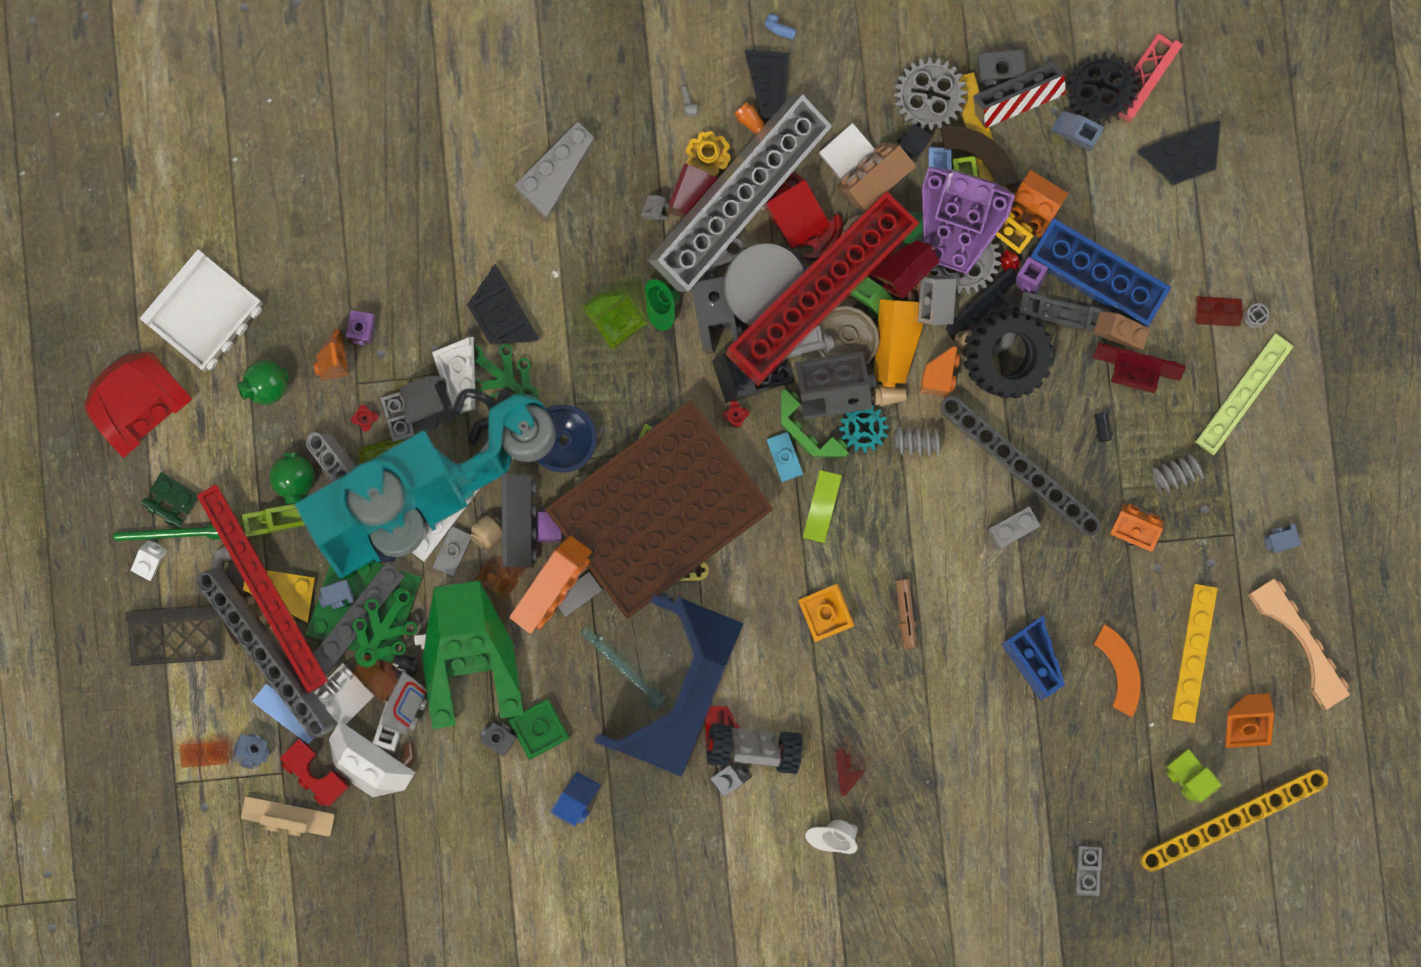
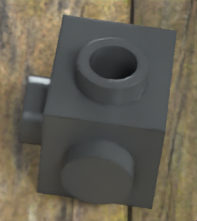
(498, 737)

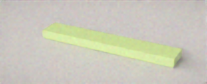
(1244, 394)

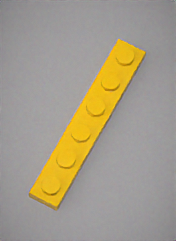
(1194, 653)

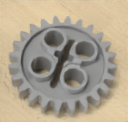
(936, 74)
(985, 265)

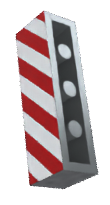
(1019, 94)

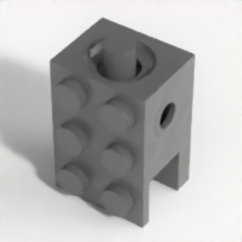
(713, 310)
(834, 385)

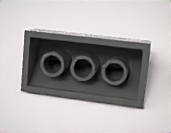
(518, 521)

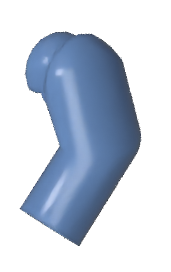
(778, 29)

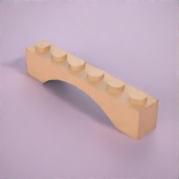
(1325, 683)

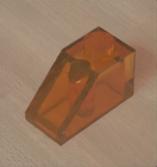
(376, 681)

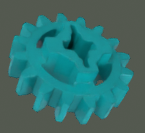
(872, 436)

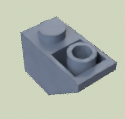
(1077, 129)

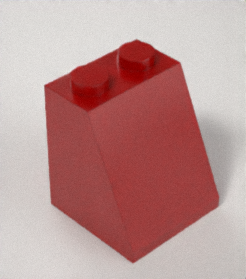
(796, 212)

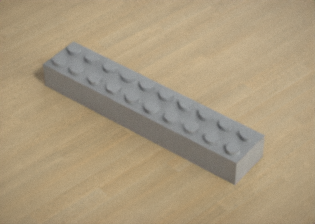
(739, 193)

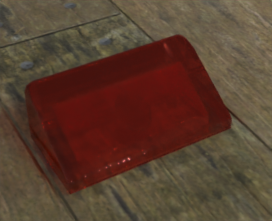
(1218, 311)

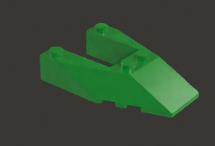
(466, 639)

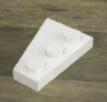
(457, 367)

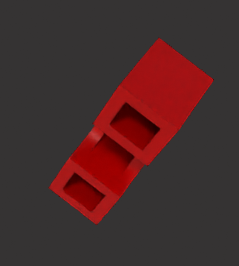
(298, 760)

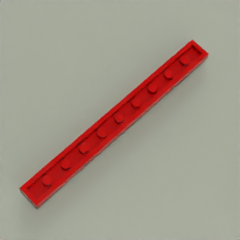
(262, 588)

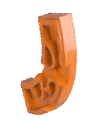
(1125, 668)

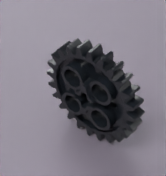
(1110, 70)

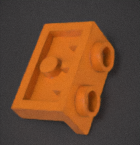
(1137, 527)

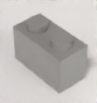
(937, 300)
(1013, 528)

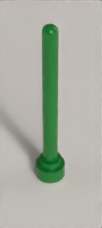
(208, 531)

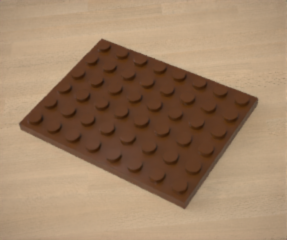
(660, 508)

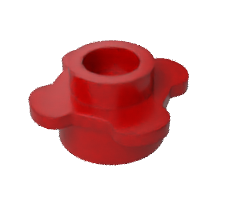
(1009, 260)
(358, 418)
(735, 420)

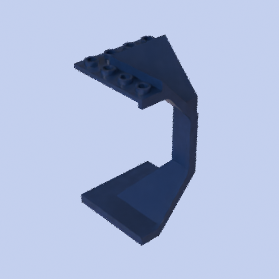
(672, 738)

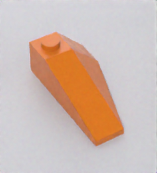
(332, 358)

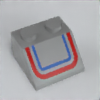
(404, 705)

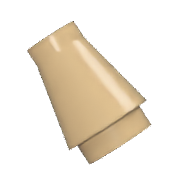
(887, 395)

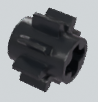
(405, 664)

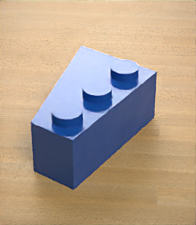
(1035, 658)
(576, 799)

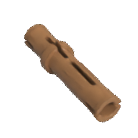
(906, 614)

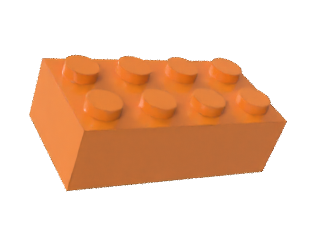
(551, 585)

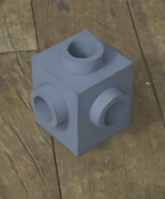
(245, 756)

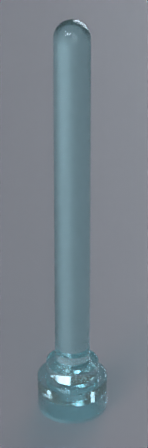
(653, 696)

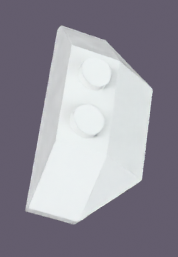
(366, 763)

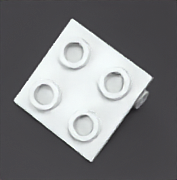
(343, 694)

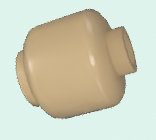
(487, 532)

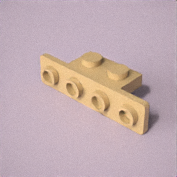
(288, 817)

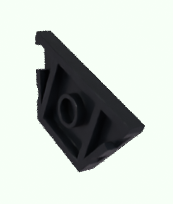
(1185, 154)
(499, 312)

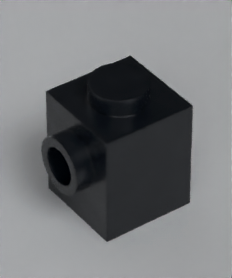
(914, 142)

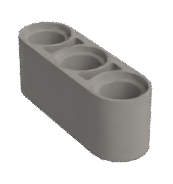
(325, 453)

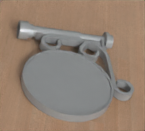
(758, 279)

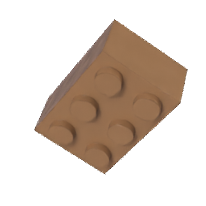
(875, 175)

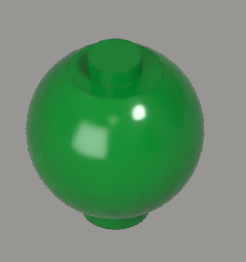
(264, 382)
(292, 477)

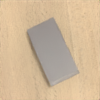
(395, 415)
(1088, 871)

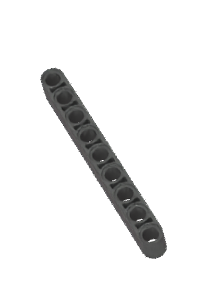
(1031, 468)
(255, 646)

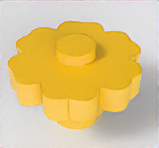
(709, 153)

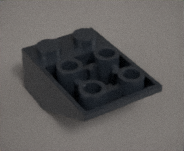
(737, 385)

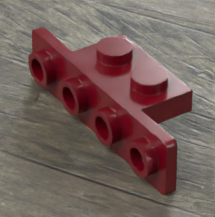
(1137, 369)

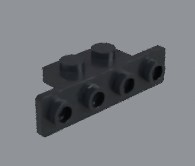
(990, 300)

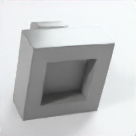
(653, 207)

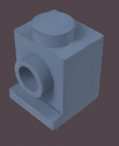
(1281, 539)
(336, 595)

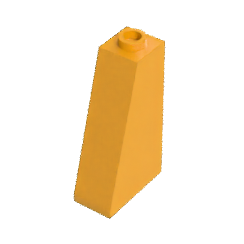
(898, 340)

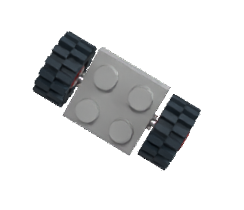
(754, 748)

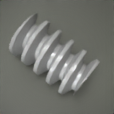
(916, 441)
(1176, 472)

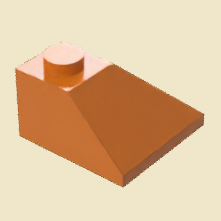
(1250, 722)

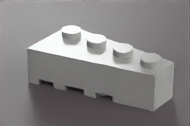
(554, 172)

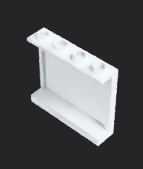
(202, 311)

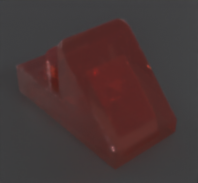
(846, 779)

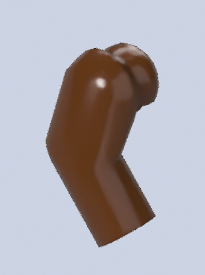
(408, 757)

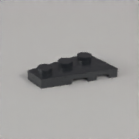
(769, 79)

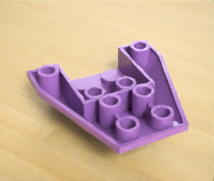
(962, 215)

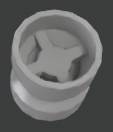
(1253, 318)

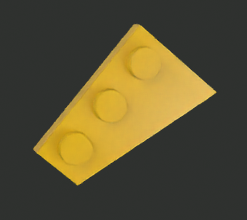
(295, 592)

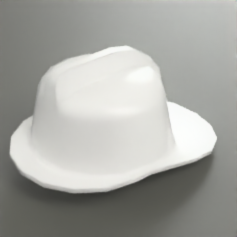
(835, 837)

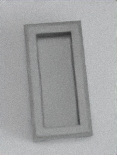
(581, 592)

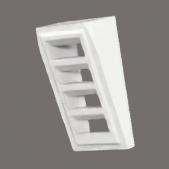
(388, 748)

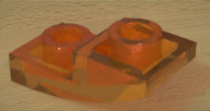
(203, 754)

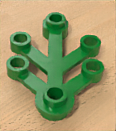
(505, 378)
(381, 630)

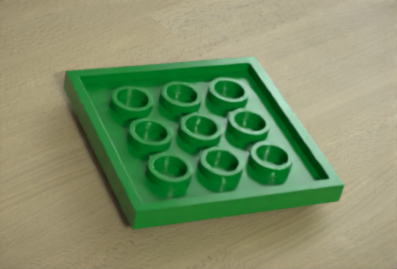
(326, 618)

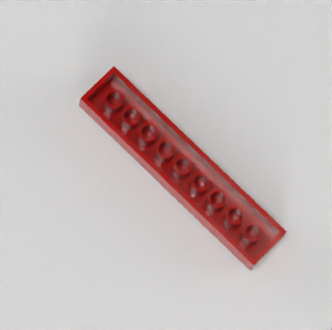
(822, 288)

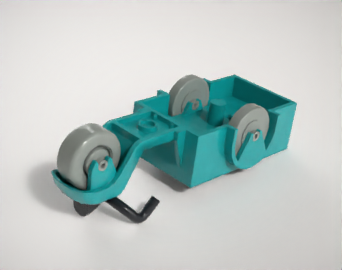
(385, 495)

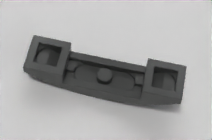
(1060, 312)

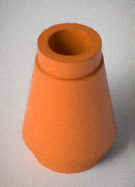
(749, 117)

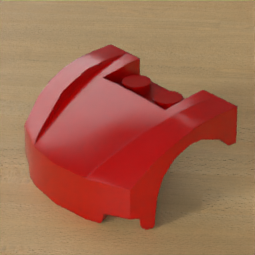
(133, 400)

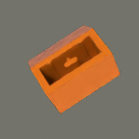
(1037, 202)
(937, 375)

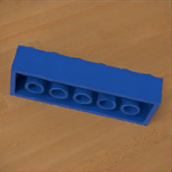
(1100, 273)

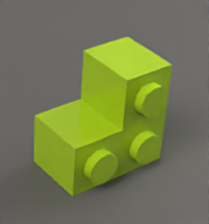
(1192, 777)

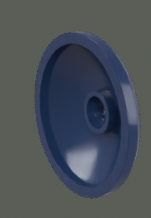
(581, 442)

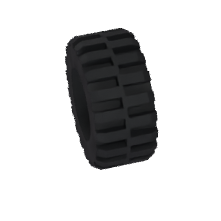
(1036, 354)

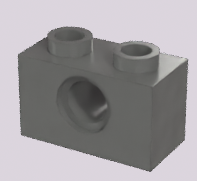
(987, 64)

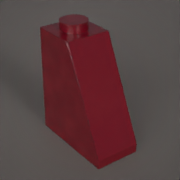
(905, 268)

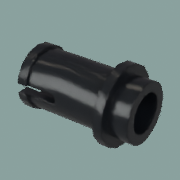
(1103, 428)

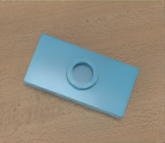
(784, 457)

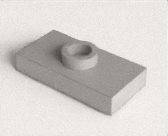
(452, 551)

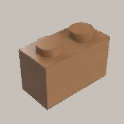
(1121, 330)

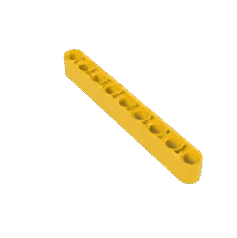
(1244, 817)

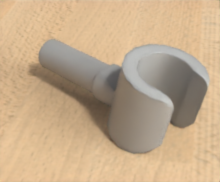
(690, 108)

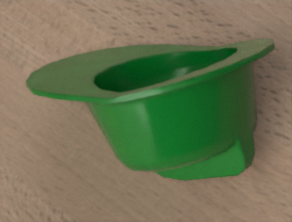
(661, 303)

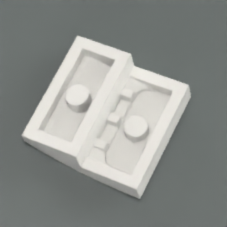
(846, 151)

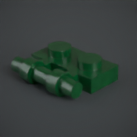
(173, 493)

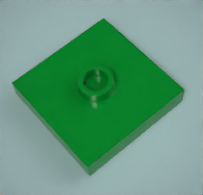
(539, 729)

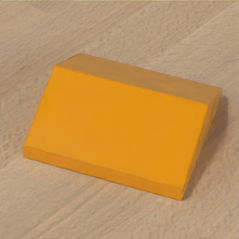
(826, 613)

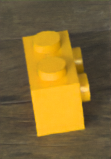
(1015, 235)

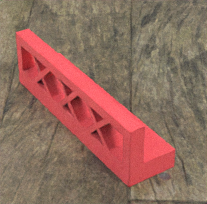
(1155, 76)

